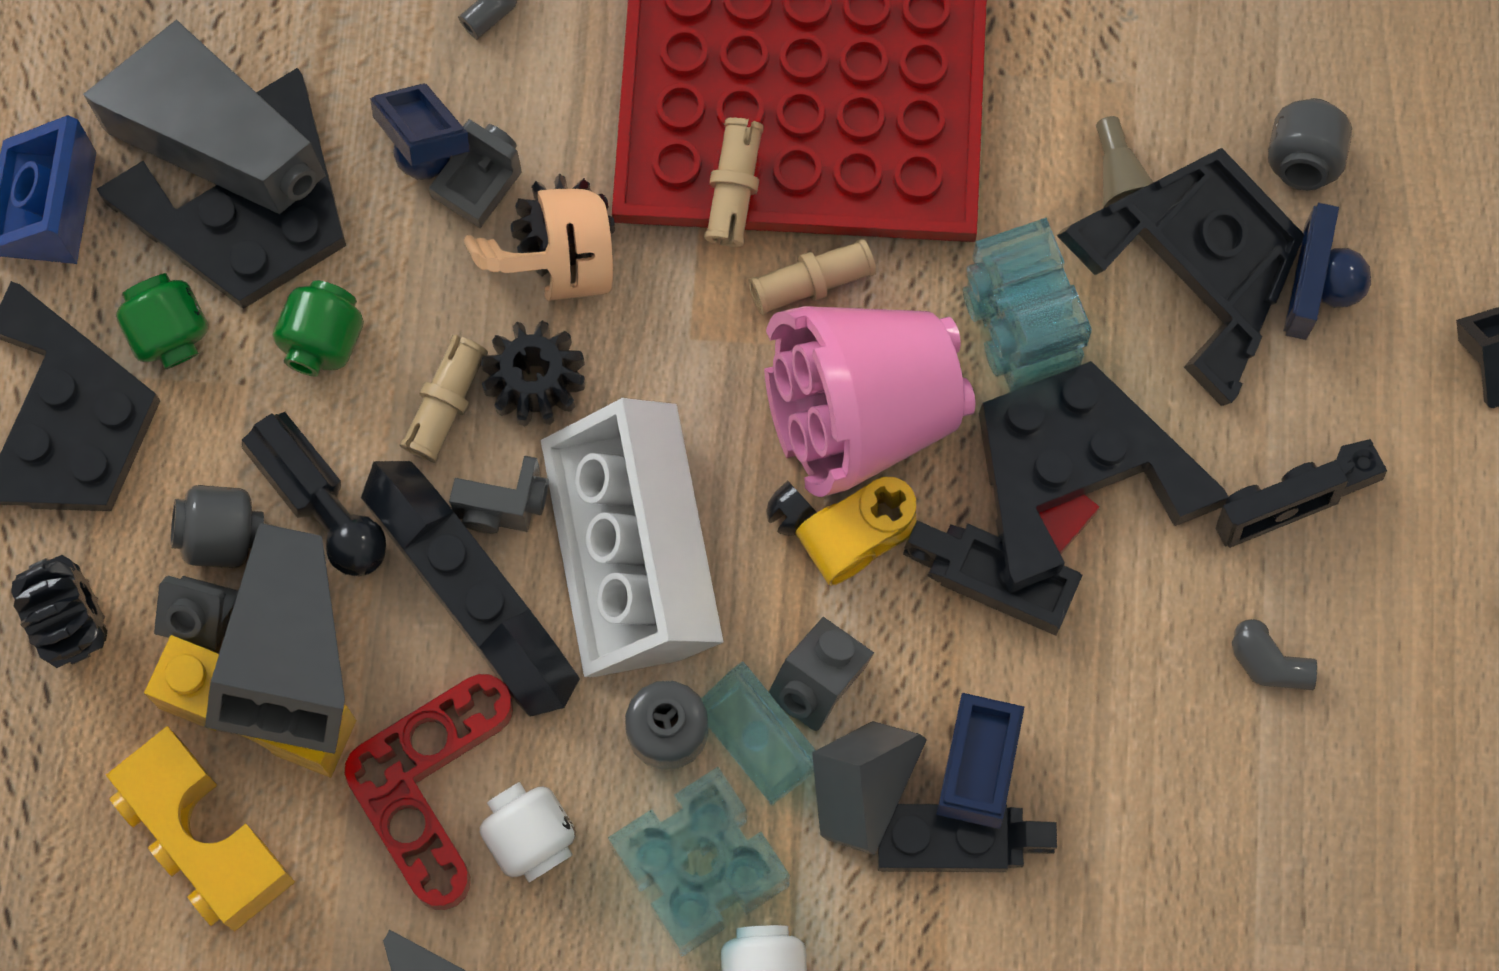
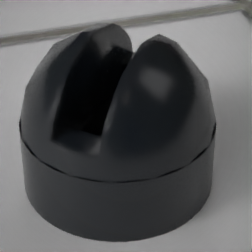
(793, 505)

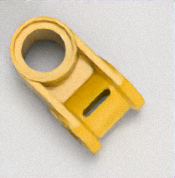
(851, 534)

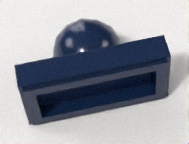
(421, 130)
(1323, 275)
(980, 761)

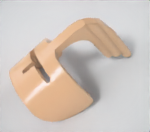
(591, 235)

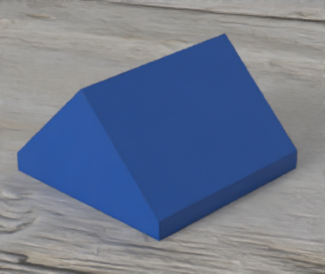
(45, 191)

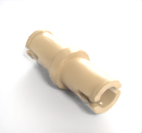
(734, 182)
(812, 276)
(443, 398)

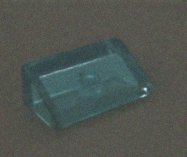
(758, 733)

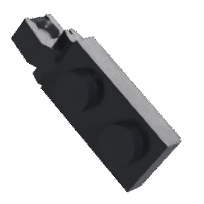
(1300, 494)
(974, 566)
(934, 843)

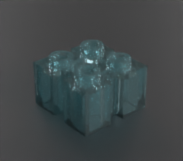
(1026, 304)
(705, 821)

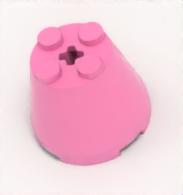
(862, 389)

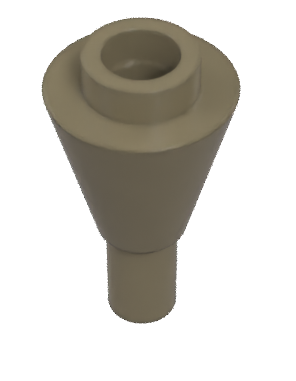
(1121, 168)

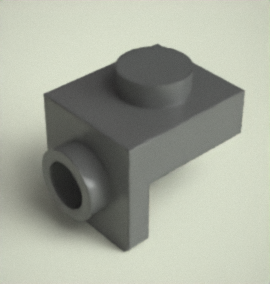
(478, 179)
(490, 506)
(194, 610)
(819, 673)

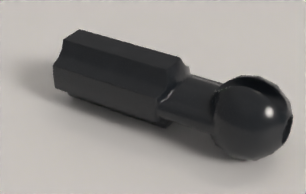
(311, 489)

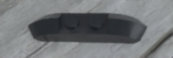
(469, 586)

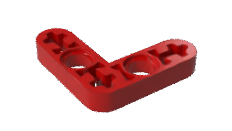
(401, 787)

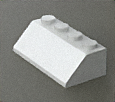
(631, 538)

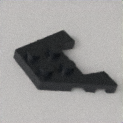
(229, 238)
(1219, 240)
(77, 419)
(1067, 442)

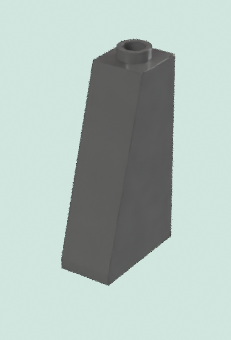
(205, 119)
(280, 650)

